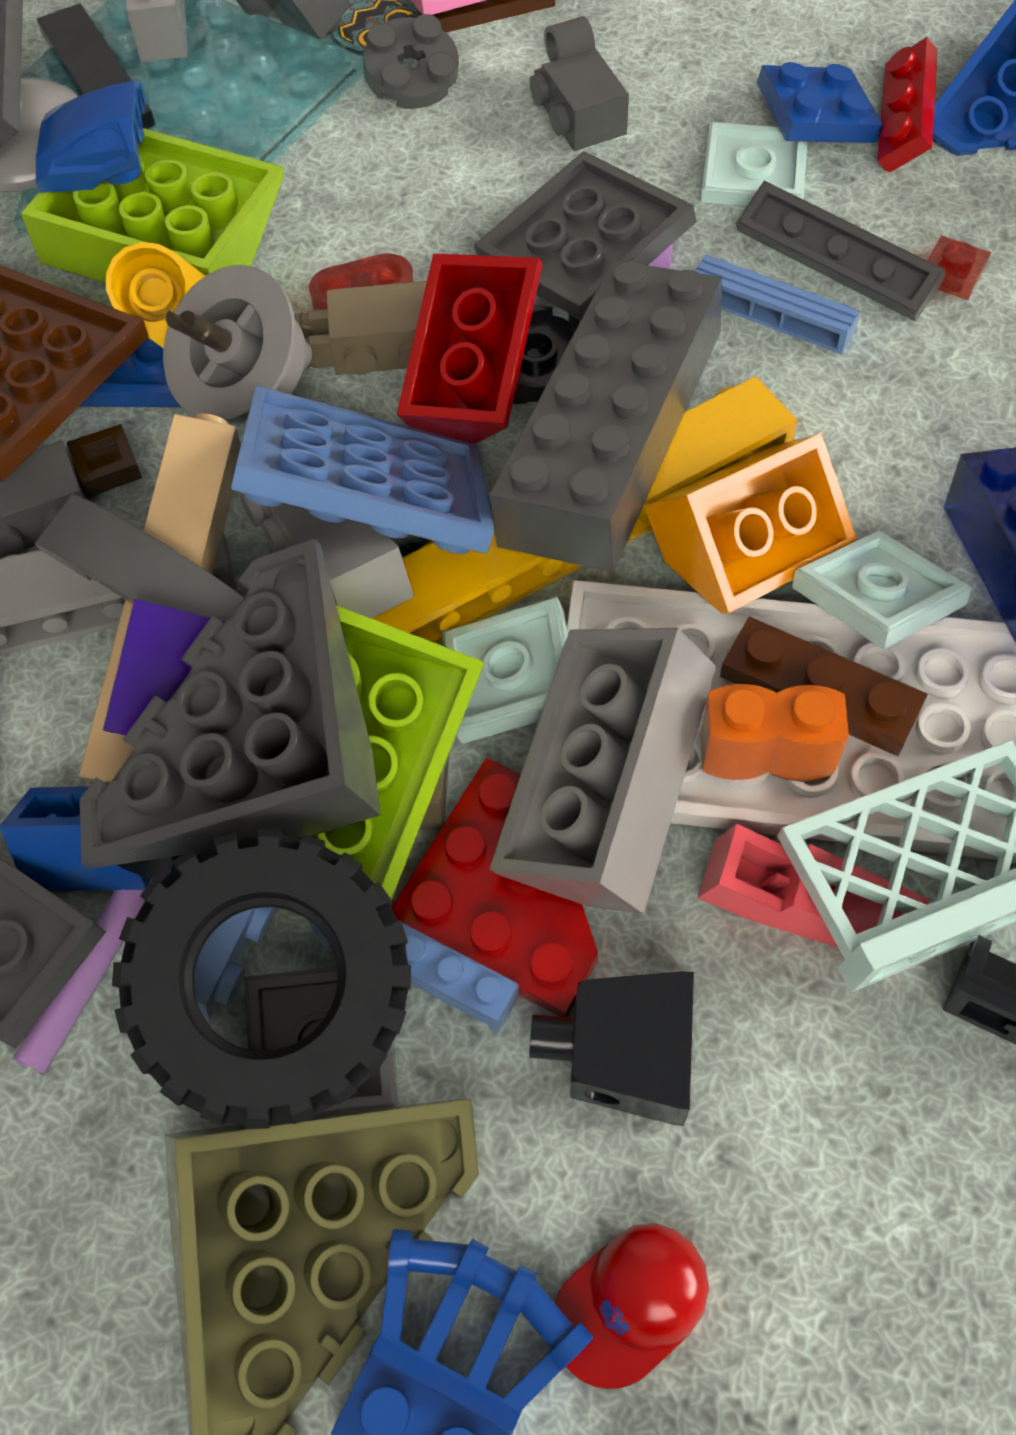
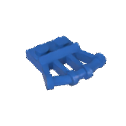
(416, 1394)

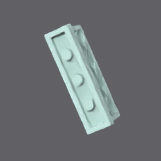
(923, 929)

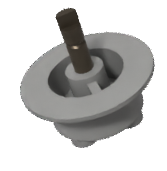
(228, 338)

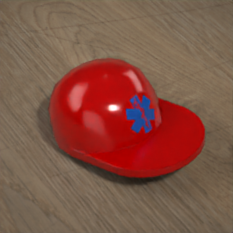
(637, 1302)

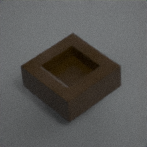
(104, 460)

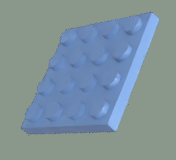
(364, 471)

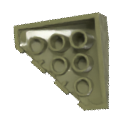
(291, 1243)

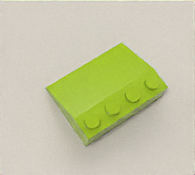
(187, 198)
(412, 711)

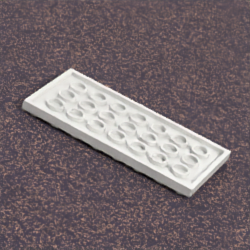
(957, 661)

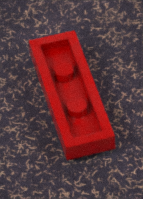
(908, 105)

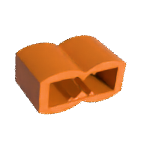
(781, 733)

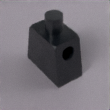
(626, 1044)

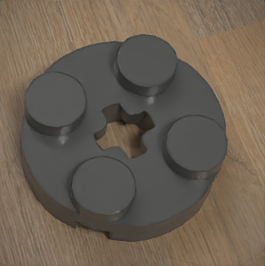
(415, 39)

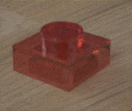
(962, 265)

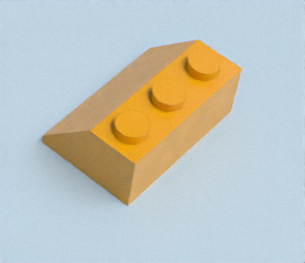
(753, 523)

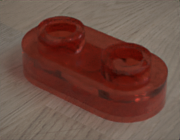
(369, 271)

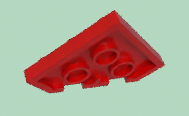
(490, 918)

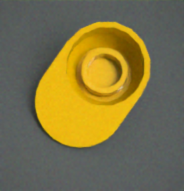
(148, 283)

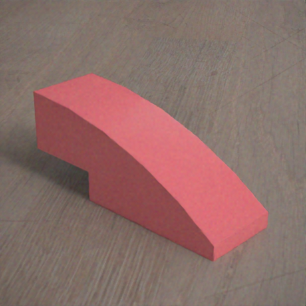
(759, 883)

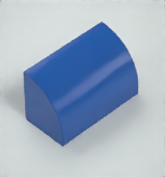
(47, 843)

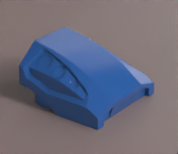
(92, 140)

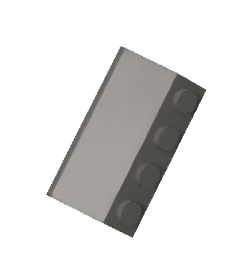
(606, 766)

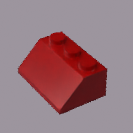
(469, 344)

